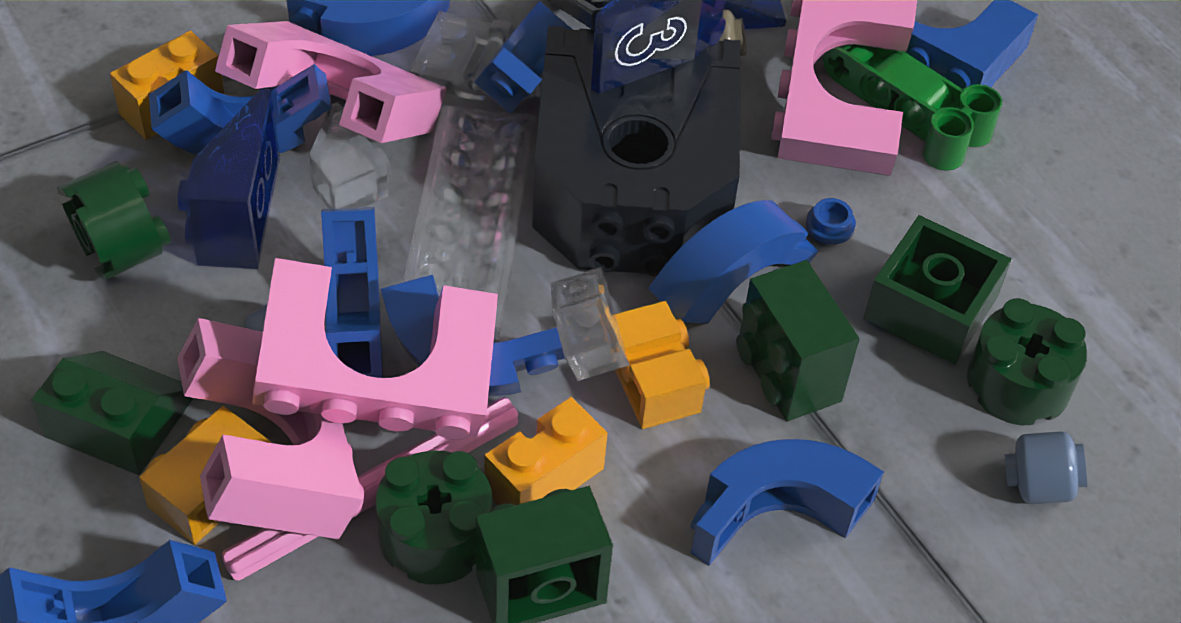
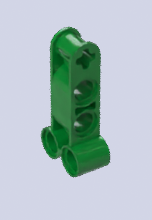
(931, 104)

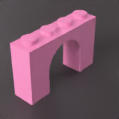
(379, 97)
(815, 123)
(305, 375)
(261, 483)

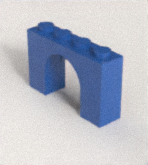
(979, 49)

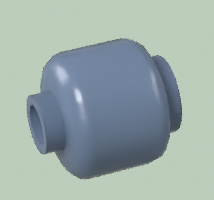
(1046, 467)

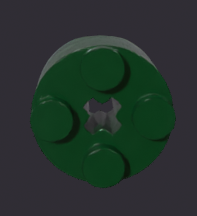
(113, 218)
(1027, 362)
(430, 514)

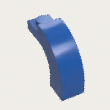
(368, 25)
(520, 60)
(193, 114)
(727, 254)
(354, 290)
(412, 316)
(783, 476)
(168, 587)

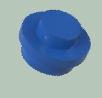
(831, 221)

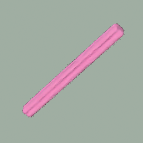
(271, 544)

